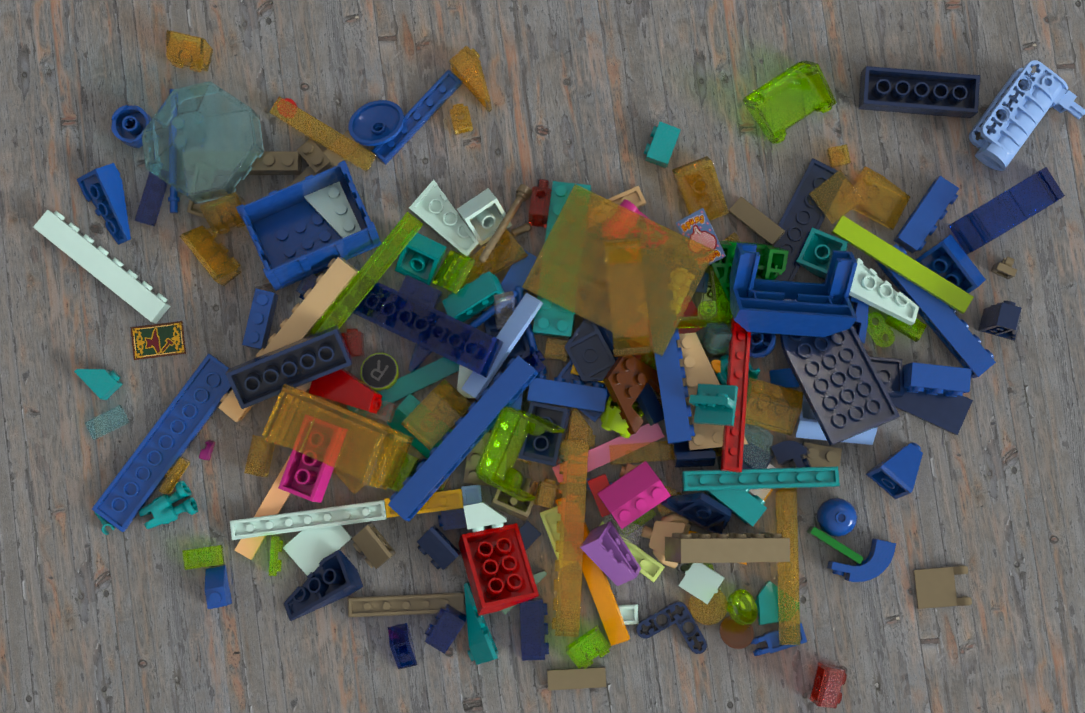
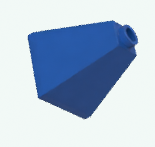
(898, 471)

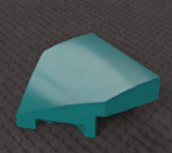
(768, 604)

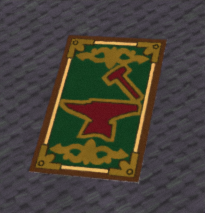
(158, 340)

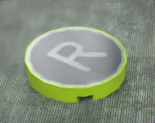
(379, 371)

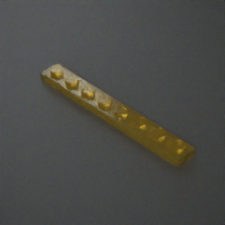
(788, 571)

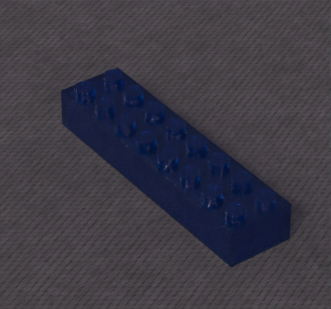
(430, 328)

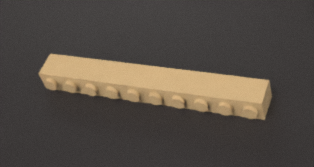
(302, 320)

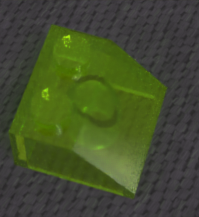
(588, 647)

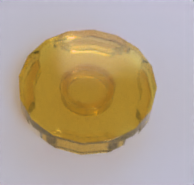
(708, 613)

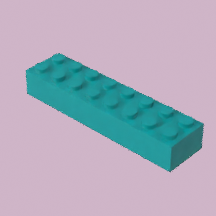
(552, 319)

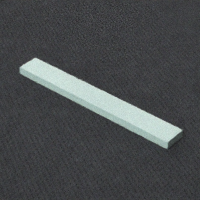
(308, 520)

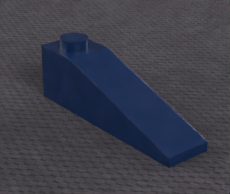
(328, 583)

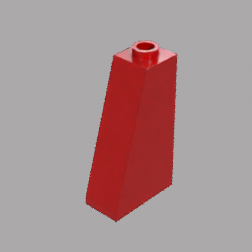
(348, 390)

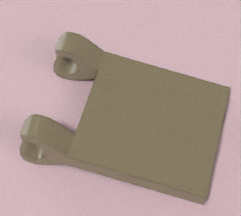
(937, 587)

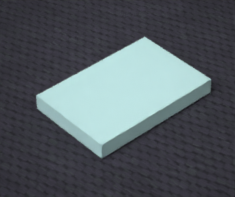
(314, 545)

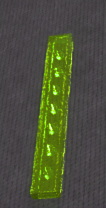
(369, 273)

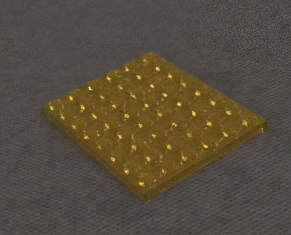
(574, 266)

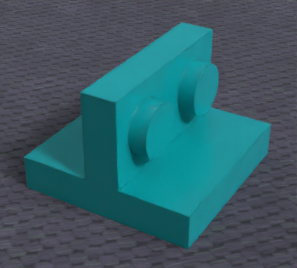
(715, 404)

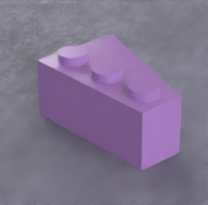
(611, 554)

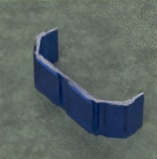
(1006, 210)

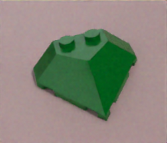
(771, 263)

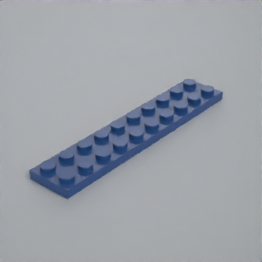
(164, 444)

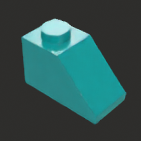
(100, 381)

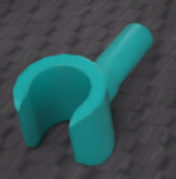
(104, 523)

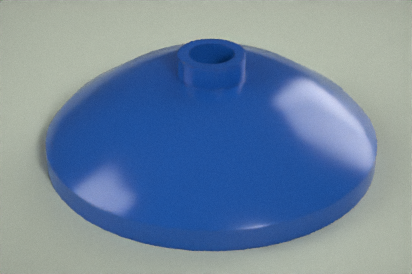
(376, 123)

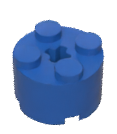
(122, 124)

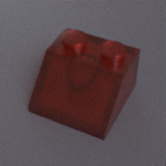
(828, 685)

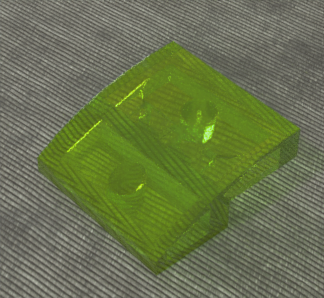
(453, 271)

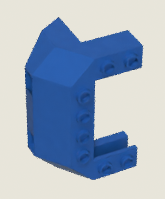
(790, 305)

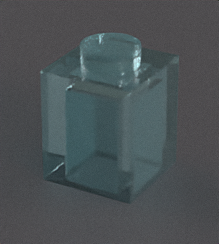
(716, 338)

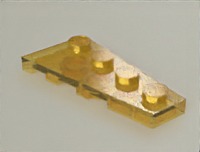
(502, 256)

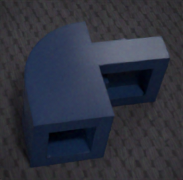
(789, 451)

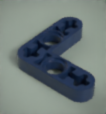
(680, 620)

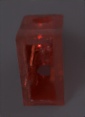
(540, 204)

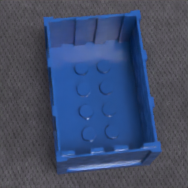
(296, 238)

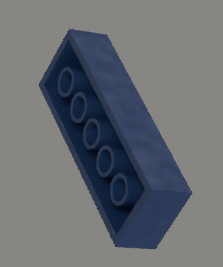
(919, 92)
(289, 365)

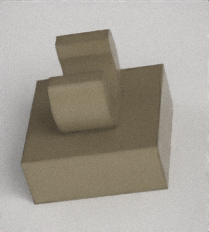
(1005, 268)

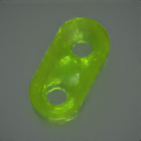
(877, 331)

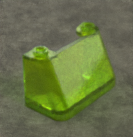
(789, 99)

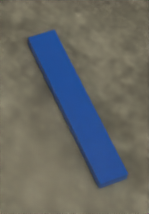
(419, 115)

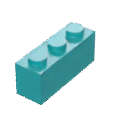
(473, 297)

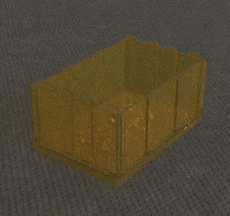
(337, 437)

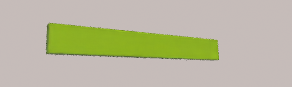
(902, 264)

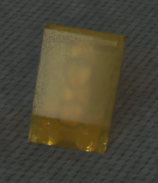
(469, 70)
(701, 188)
(882, 198)
(436, 414)

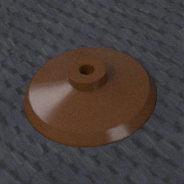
(736, 635)

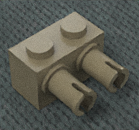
(513, 506)

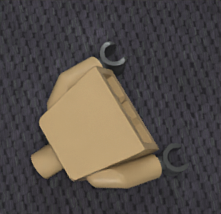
(664, 528)

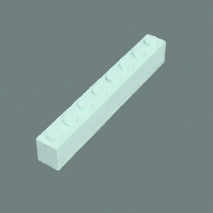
(101, 266)

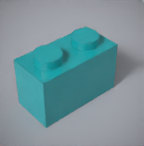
(662, 145)

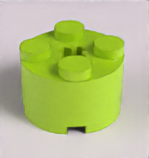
(612, 420)

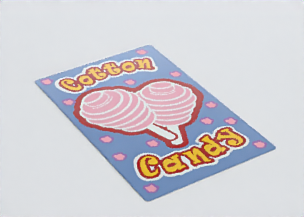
(700, 230)

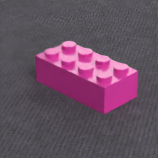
(306, 477)

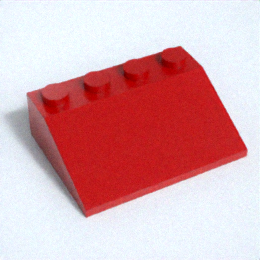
(497, 568)

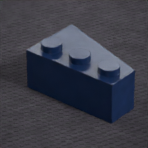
(1001, 320)

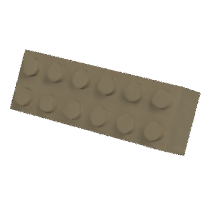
(727, 548)

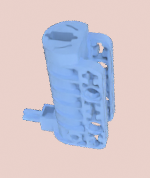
(1020, 113)

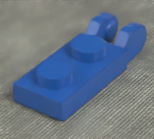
(772, 642)

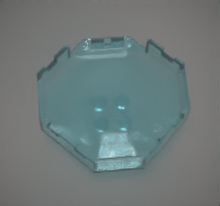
(202, 142)

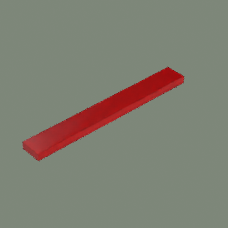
(737, 376)

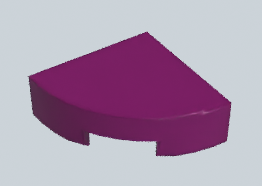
(206, 453)

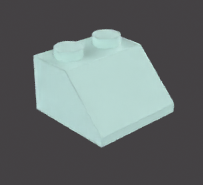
(482, 215)

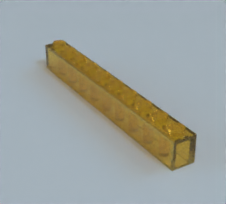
(571, 537)

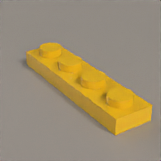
(438, 502)

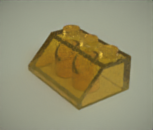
(211, 254)
(772, 406)

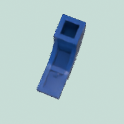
(875, 563)

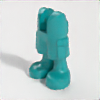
(163, 509)

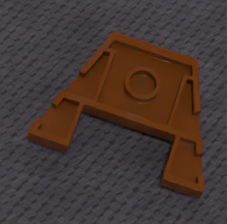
(625, 384)

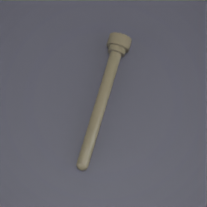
(523, 194)

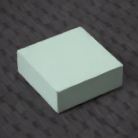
(629, 613)

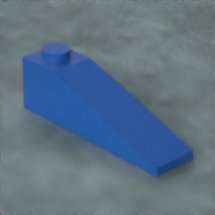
(106, 192)

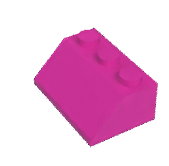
(633, 494)

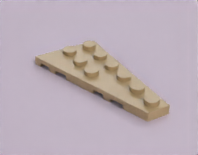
(699, 371)

